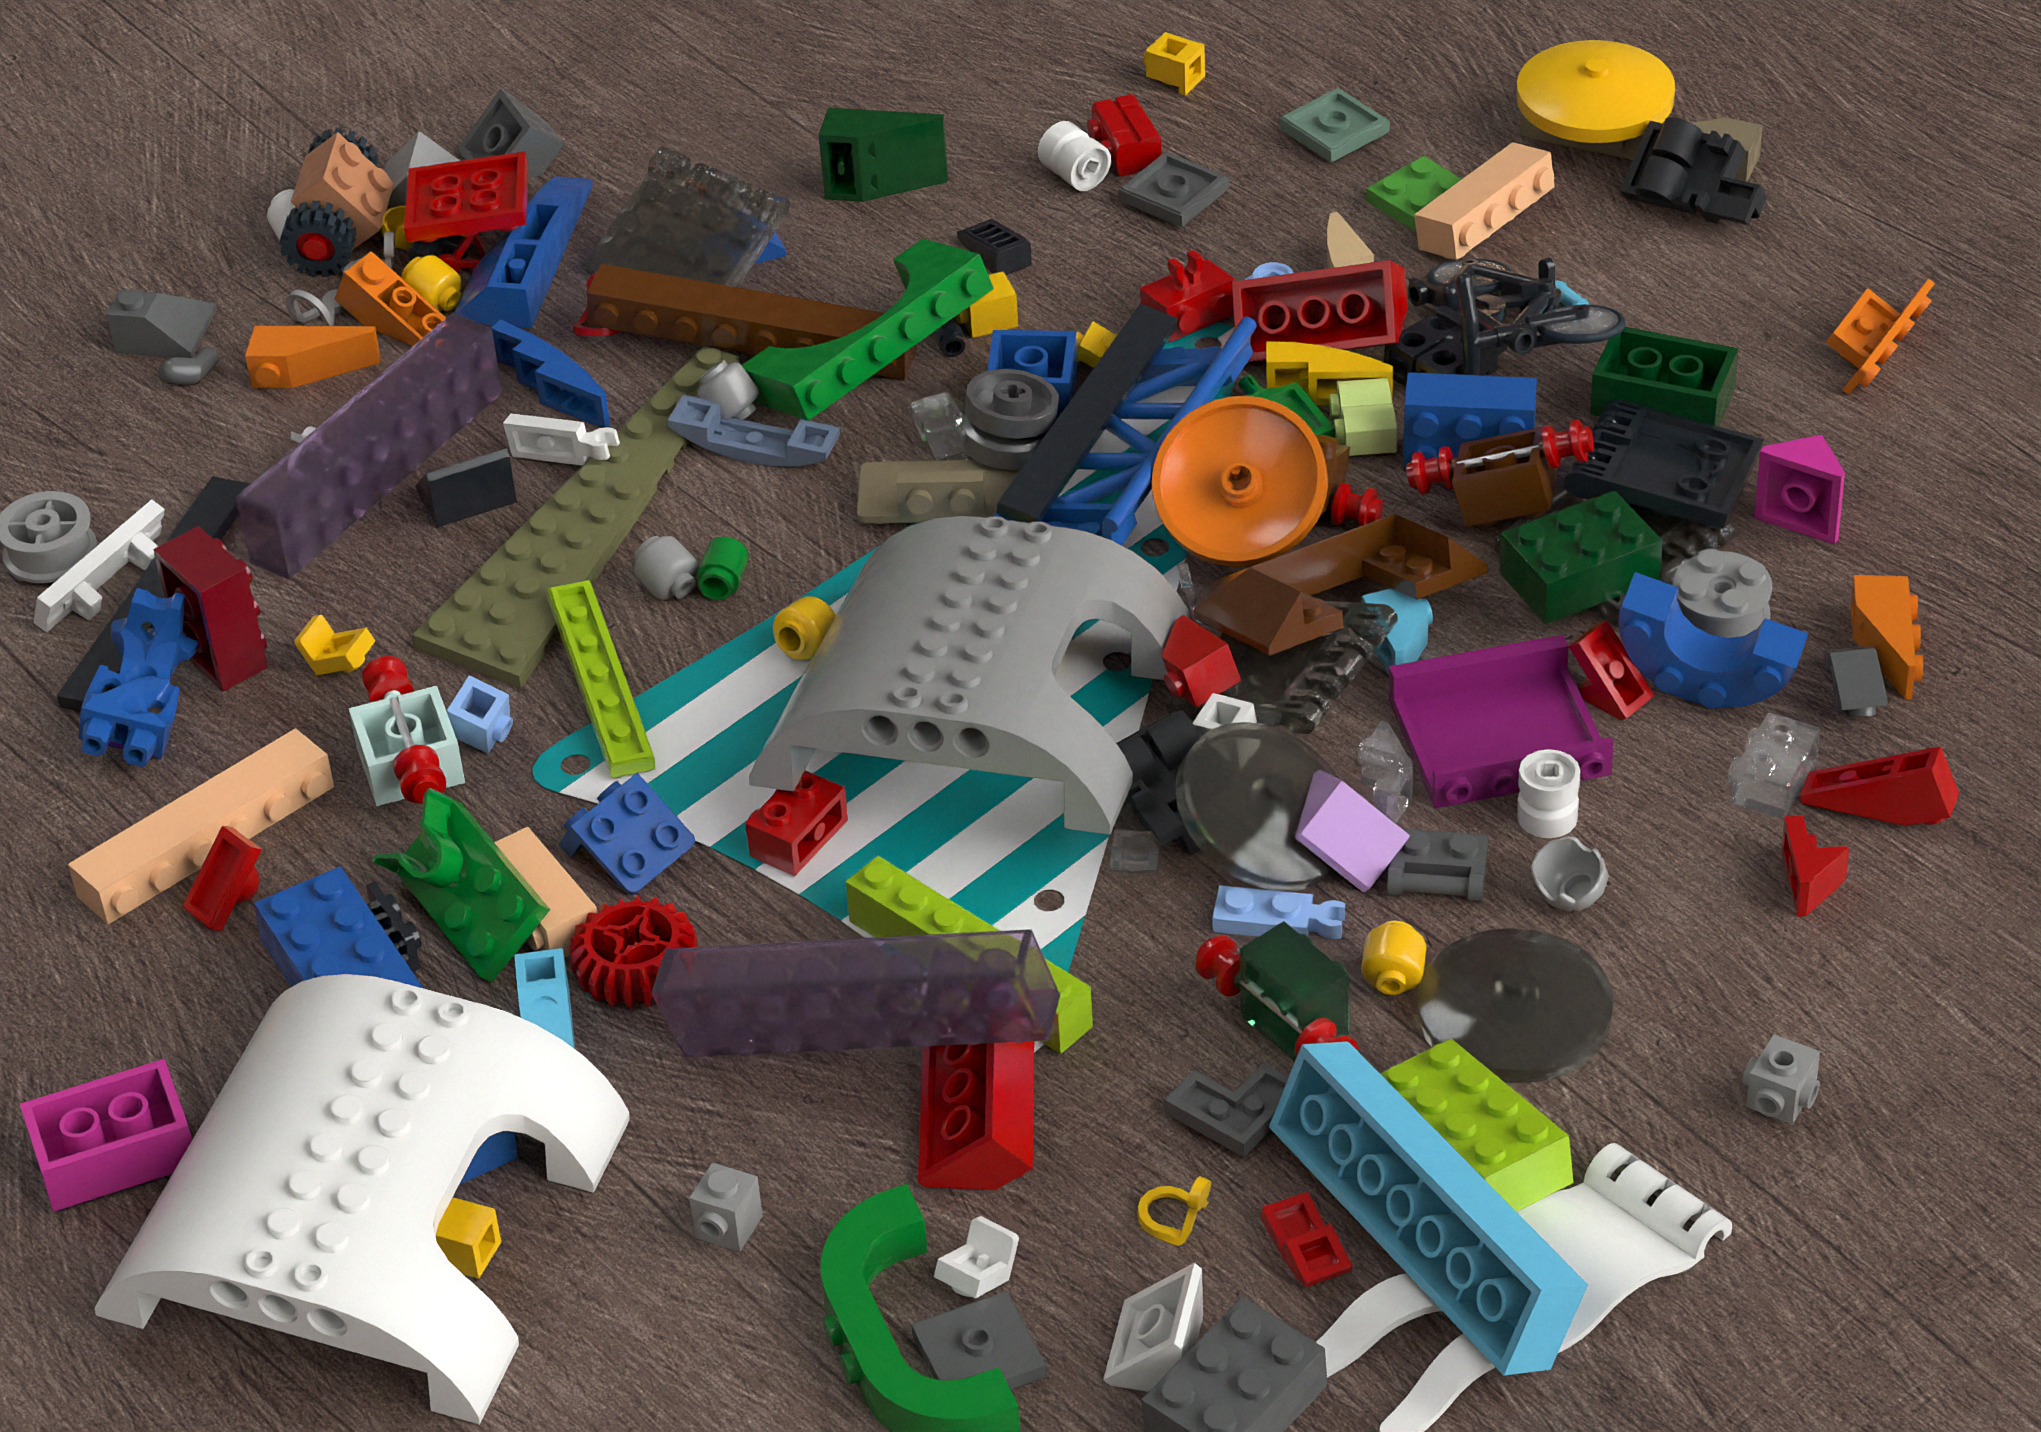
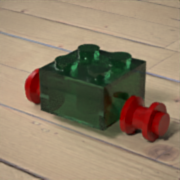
(1283, 985)

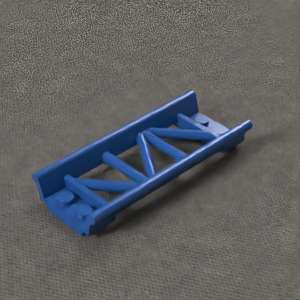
(1202, 367)

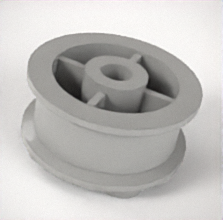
(45, 535)
(1723, 592)

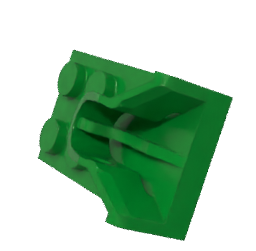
(467, 885)

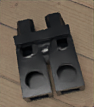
(1435, 348)

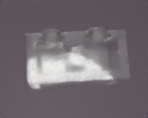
(1774, 765)

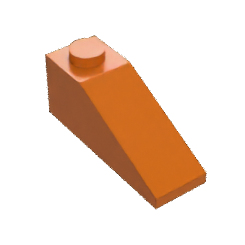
(308, 353)

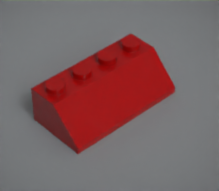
(1325, 307)
(976, 1115)

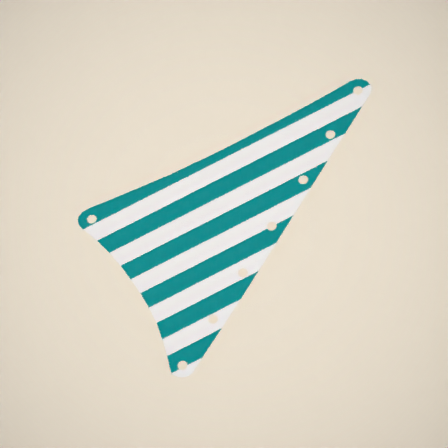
(958, 830)

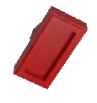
(224, 879)

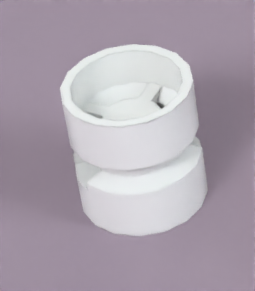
(1074, 155)
(1548, 793)

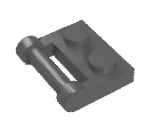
(1440, 864)

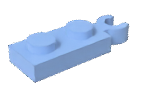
(1259, 910)

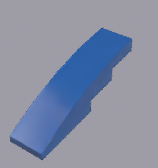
(557, 378)

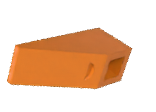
(386, 301)
(1883, 619)

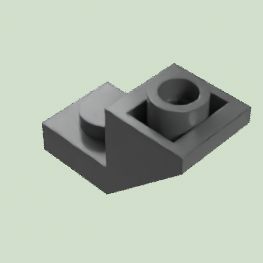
(1856, 680)

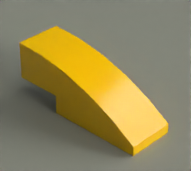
(1319, 368)

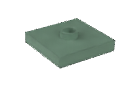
(1334, 125)

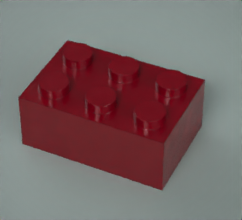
(216, 606)

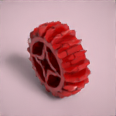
(623, 948)

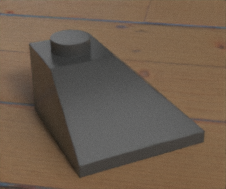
(512, 128)
(158, 323)

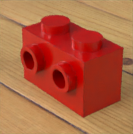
(796, 823)

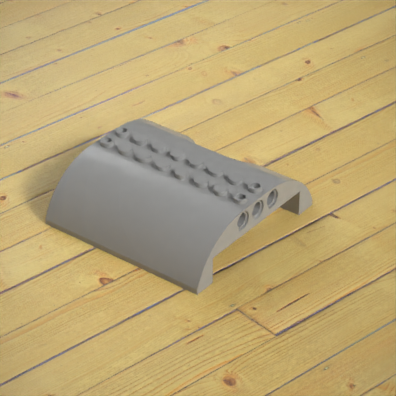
(956, 657)

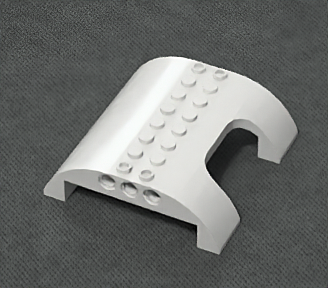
(337, 1157)

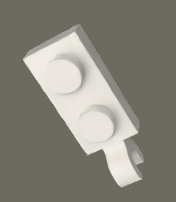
(557, 439)

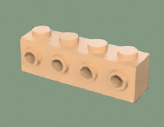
(1484, 201)

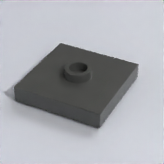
(1173, 189)
(979, 1340)

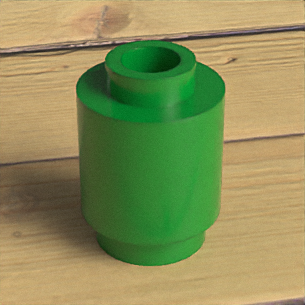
(722, 568)

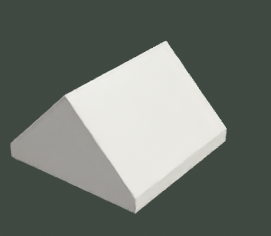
(1156, 1330)

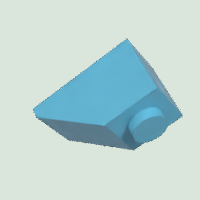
(1410, 633)

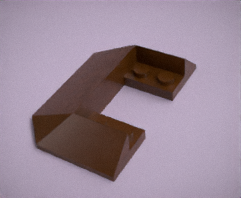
(1273, 603)

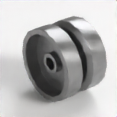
(1007, 417)

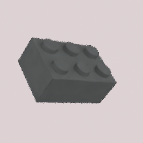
(1239, 1377)

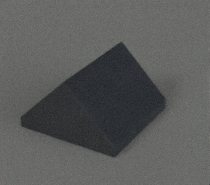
(468, 488)

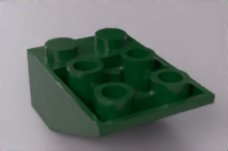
(880, 153)

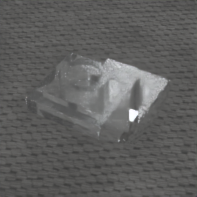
(1387, 770)

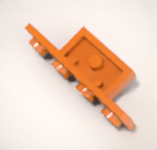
(1868, 332)

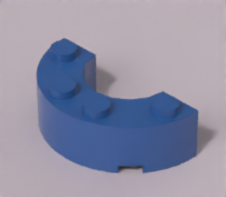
(1699, 664)

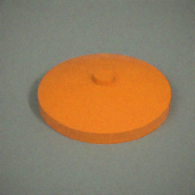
(1240, 481)

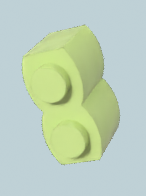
(1364, 416)

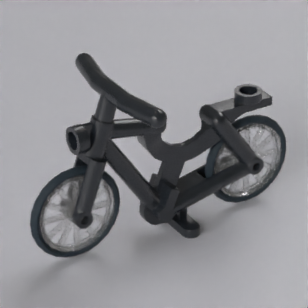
(1496, 287)

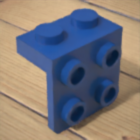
(629, 834)

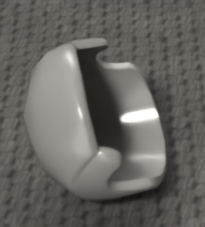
(1569, 874)

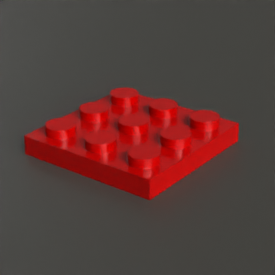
(466, 197)

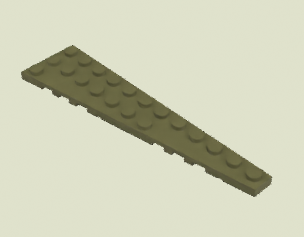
(503, 610)

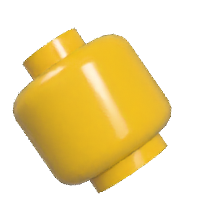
(434, 281)
(802, 627)
(1393, 956)

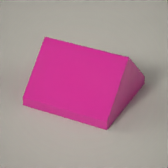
(1801, 487)

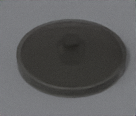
(1244, 801)
(1517, 1003)

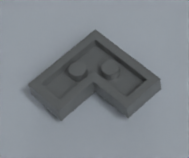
(1229, 1117)

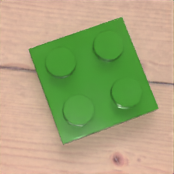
(1410, 189)

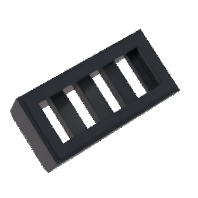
(998, 246)

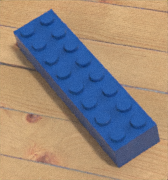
(330, 930)

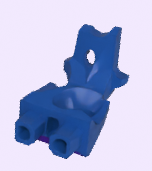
(147, 663)

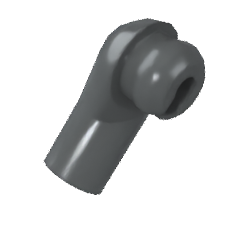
(188, 370)

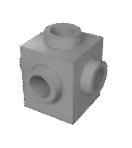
(1781, 1089)

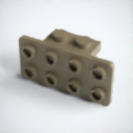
(929, 490)

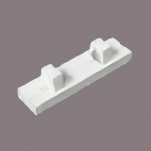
(78, 586)

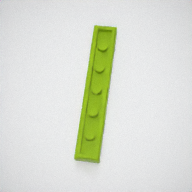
(601, 679)

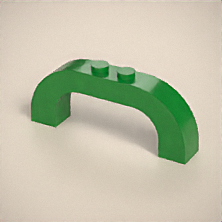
(857, 1249)

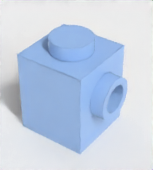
(480, 714)

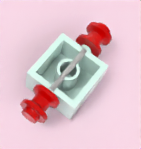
(404, 736)

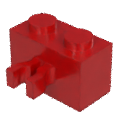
(1194, 295)

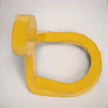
(1195, 1201)

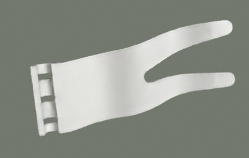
(1595, 1227)

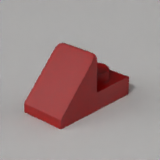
(1612, 677)
(1810, 870)

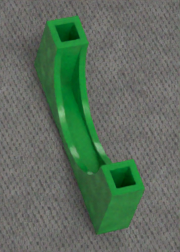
(809, 379)

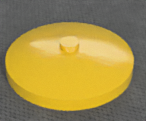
(1595, 91)

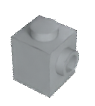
(726, 1207)

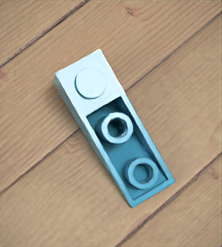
(545, 992)

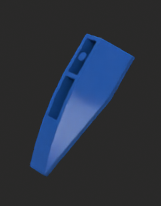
(523, 262)

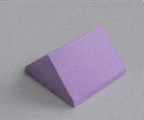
(1348, 831)

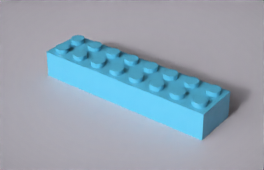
(1428, 1208)

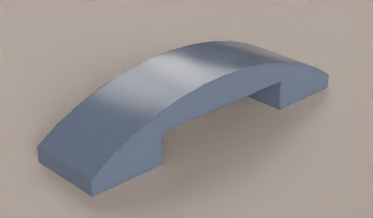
(751, 441)

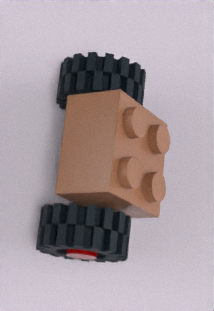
(335, 203)

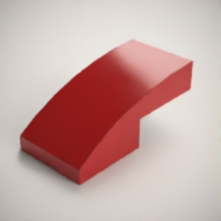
(1304, 1240)

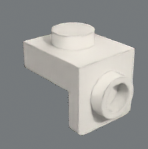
(981, 1262)

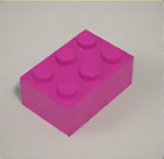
(107, 1134)

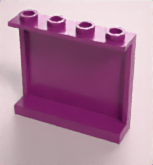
(1485, 711)

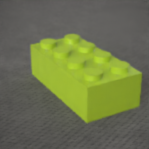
(1486, 1123)

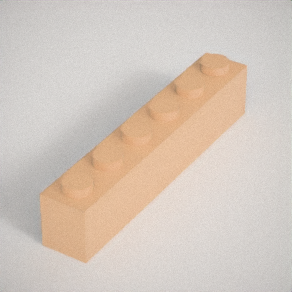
(180, 835)

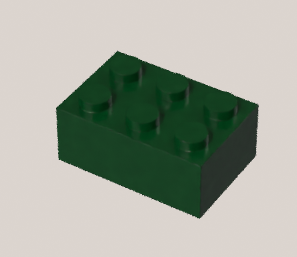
(1666, 374)
(1579, 556)

